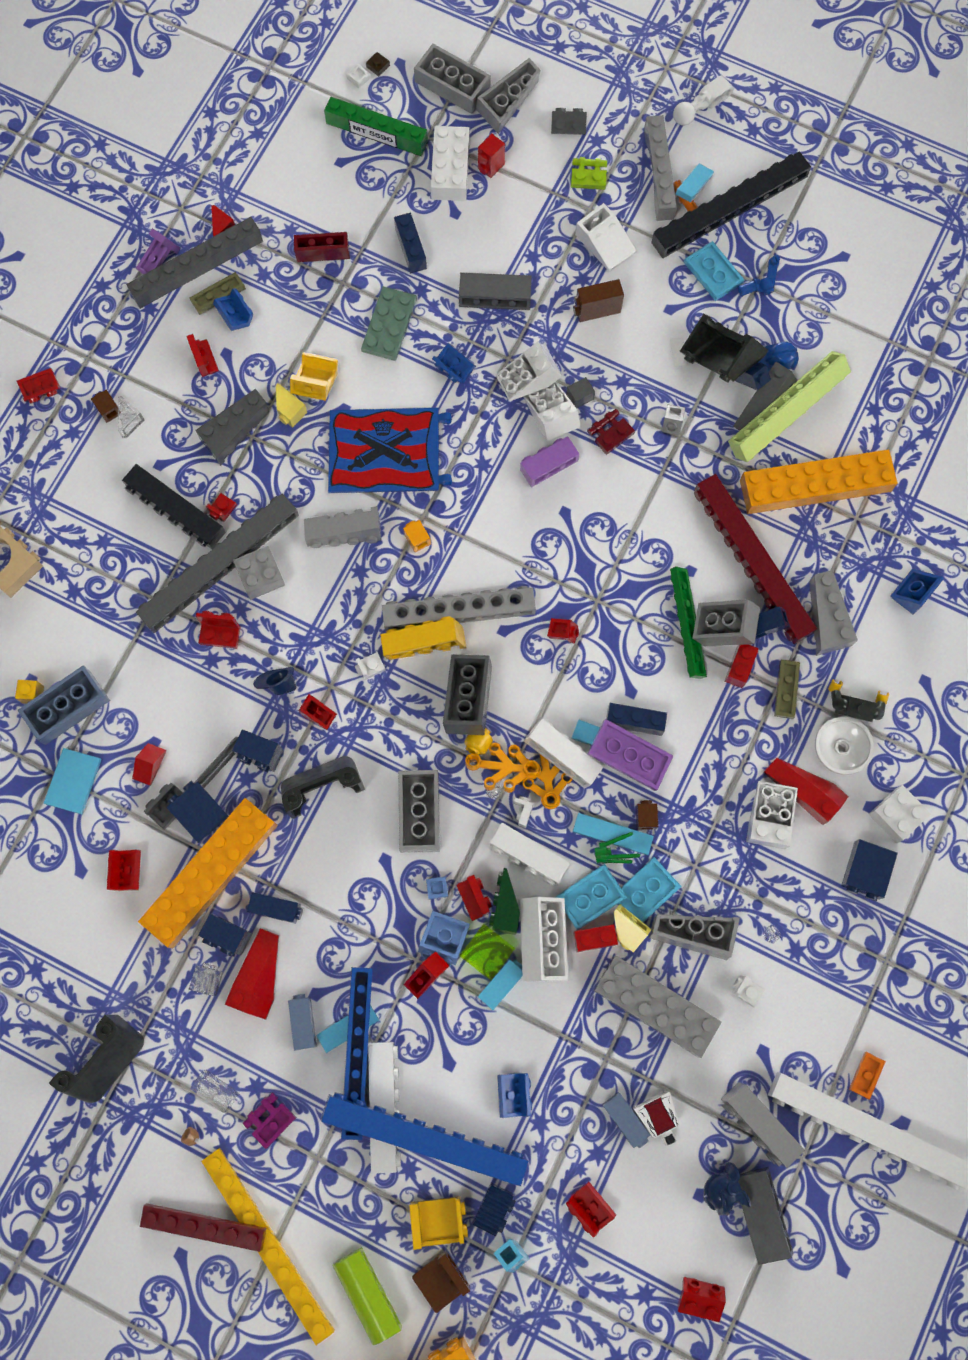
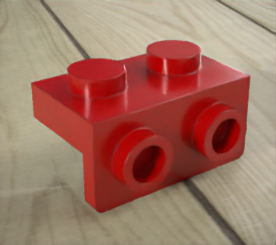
(38, 385)
(123, 870)
(474, 901)
(590, 1209)
(702, 1299)

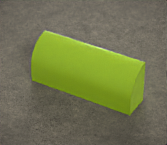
(367, 1296)

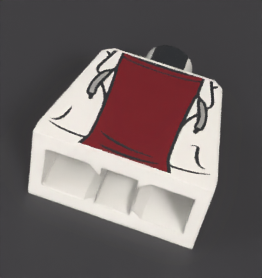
(659, 1117)

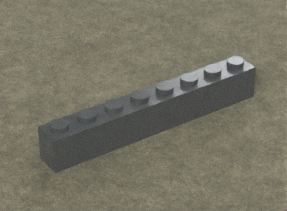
(195, 262)

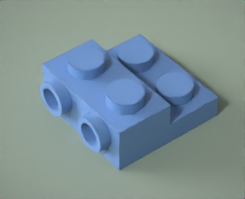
(444, 936)

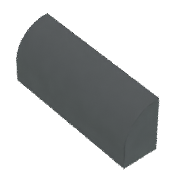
(495, 291)
(765, 1217)

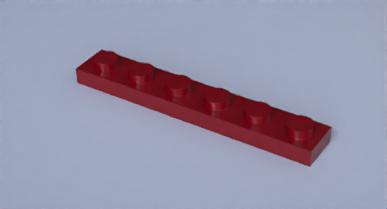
(203, 1227)

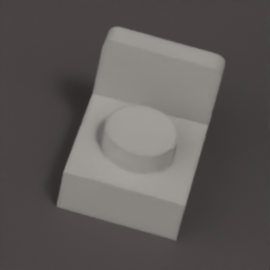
(673, 419)

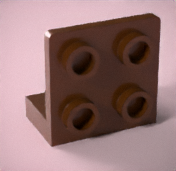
(441, 1281)

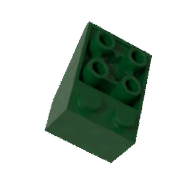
(507, 909)

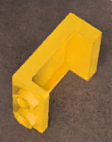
(314, 376)
(437, 1222)

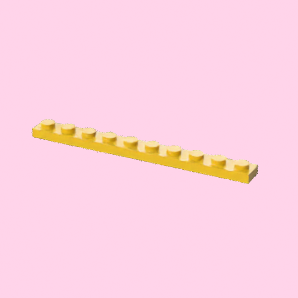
(273, 1253)

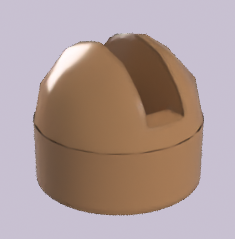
(189, 1136)

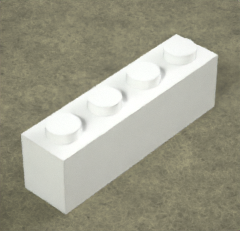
(563, 753)
(529, 853)

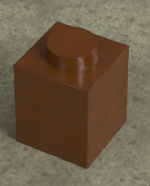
(105, 405)
(646, 815)

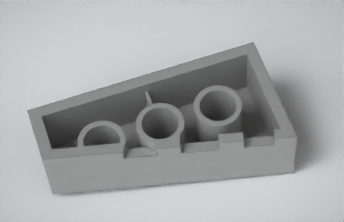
(343, 529)

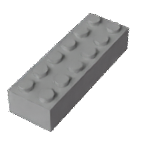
(657, 1006)

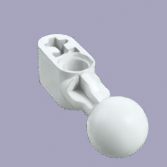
(709, 96)

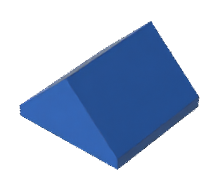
(916, 589)

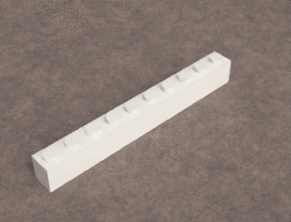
(871, 1130)

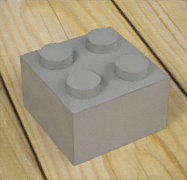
(259, 572)

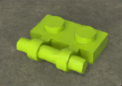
(587, 177)

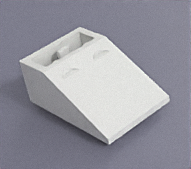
(605, 237)
(529, 373)
(553, 411)
(772, 815)

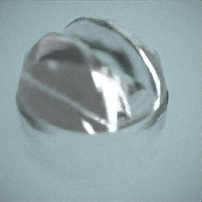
(493, 794)
(772, 933)

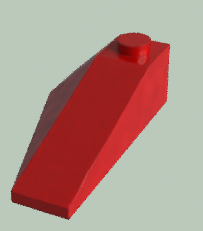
(814, 794)
(255, 982)

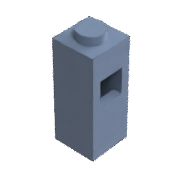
(302, 1022)
(626, 1120)

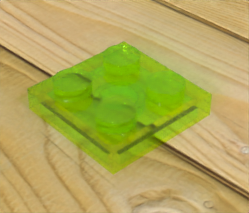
(487, 952)

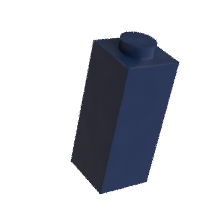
(755, 377)
(771, 622)
(274, 908)

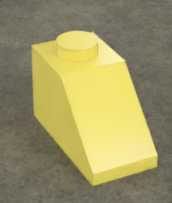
(289, 407)
(629, 929)

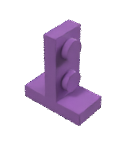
(156, 252)

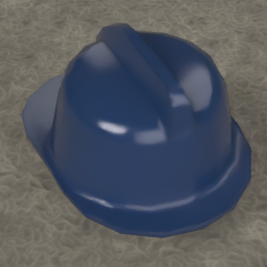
(278, 681)

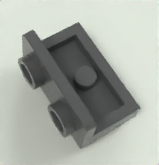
(569, 121)
(157, 808)

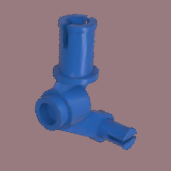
(764, 285)

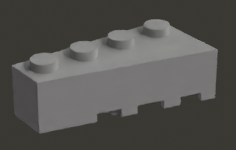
(506, 96)
(830, 615)
(700, 934)

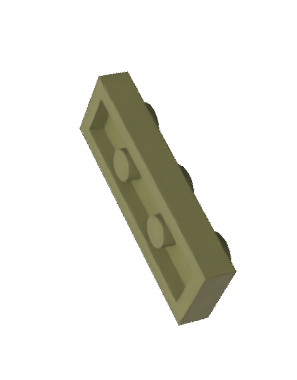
(204, 299)
(787, 689)

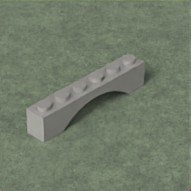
(661, 168)

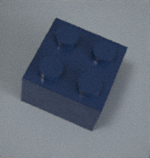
(257, 750)
(225, 934)

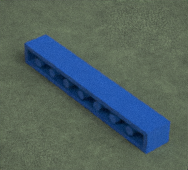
(357, 1039)

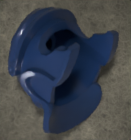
(724, 1190)

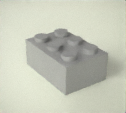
(726, 623)

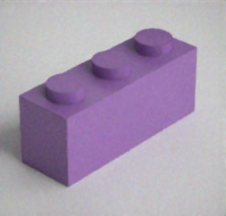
(549, 461)

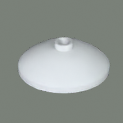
(854, 738)

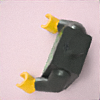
(857, 707)

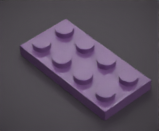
(630, 755)

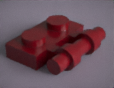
(615, 435)

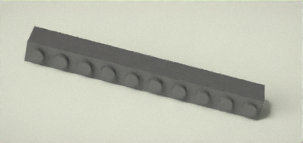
(217, 563)

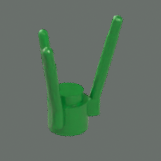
(604, 854)

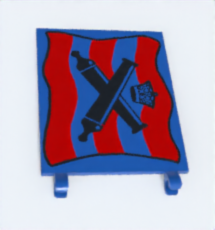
(385, 450)

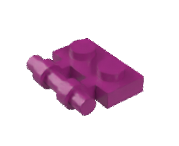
(274, 1125)

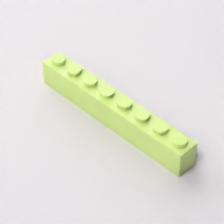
(789, 406)

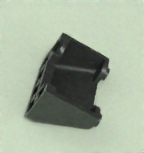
(722, 349)
(296, 786)
(118, 1049)

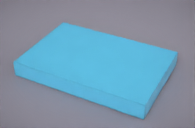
(713, 271)
(72, 781)
(648, 890)
(591, 897)

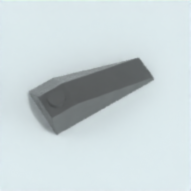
(780, 381)

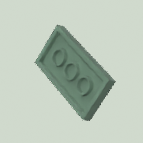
(389, 323)

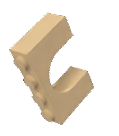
(21, 564)

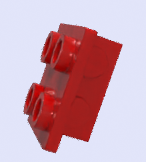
(218, 630)

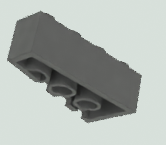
(232, 425)

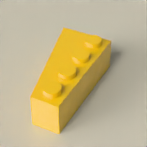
(423, 638)

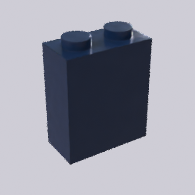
(196, 810)
(869, 870)

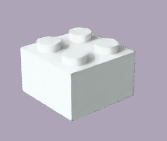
(899, 814)

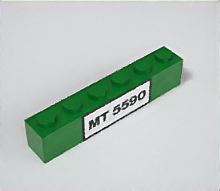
(376, 126)

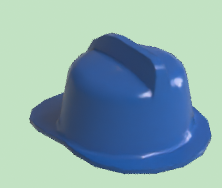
(783, 353)

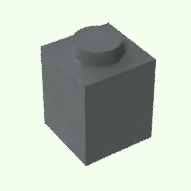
(580, 392)

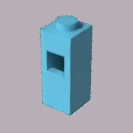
(501, 984)
(511, 1256)

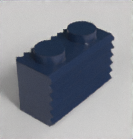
(493, 1210)

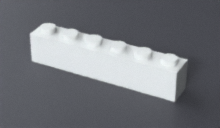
(383, 1094)

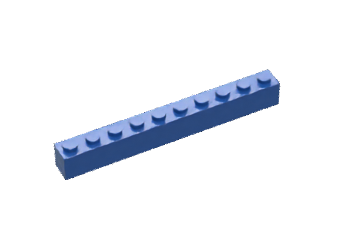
(423, 1139)

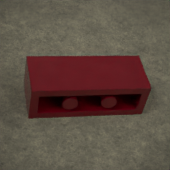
(321, 247)

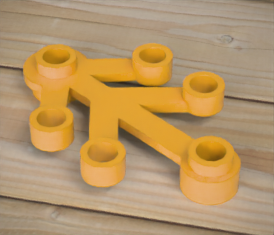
(506, 767)
(547, 777)

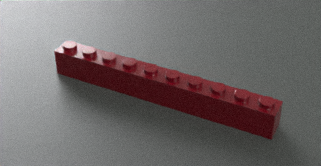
(753, 557)

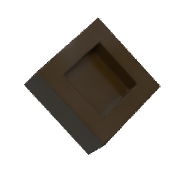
(377, 64)

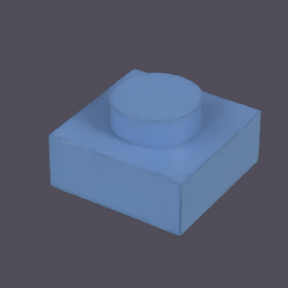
(437, 888)

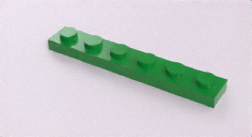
(687, 619)

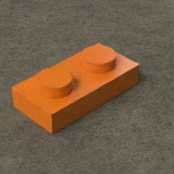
(867, 1075)

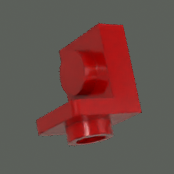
(221, 507)
(563, 630)

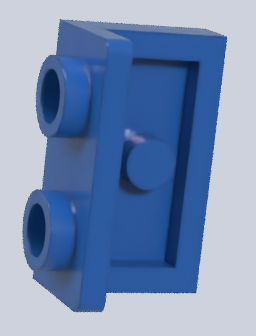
(234, 310)
(454, 364)
(514, 1095)

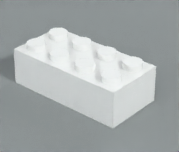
(450, 163)
(543, 939)

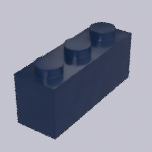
(410, 243)
(637, 719)

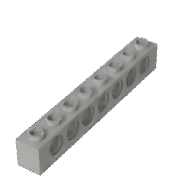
(468, 614)

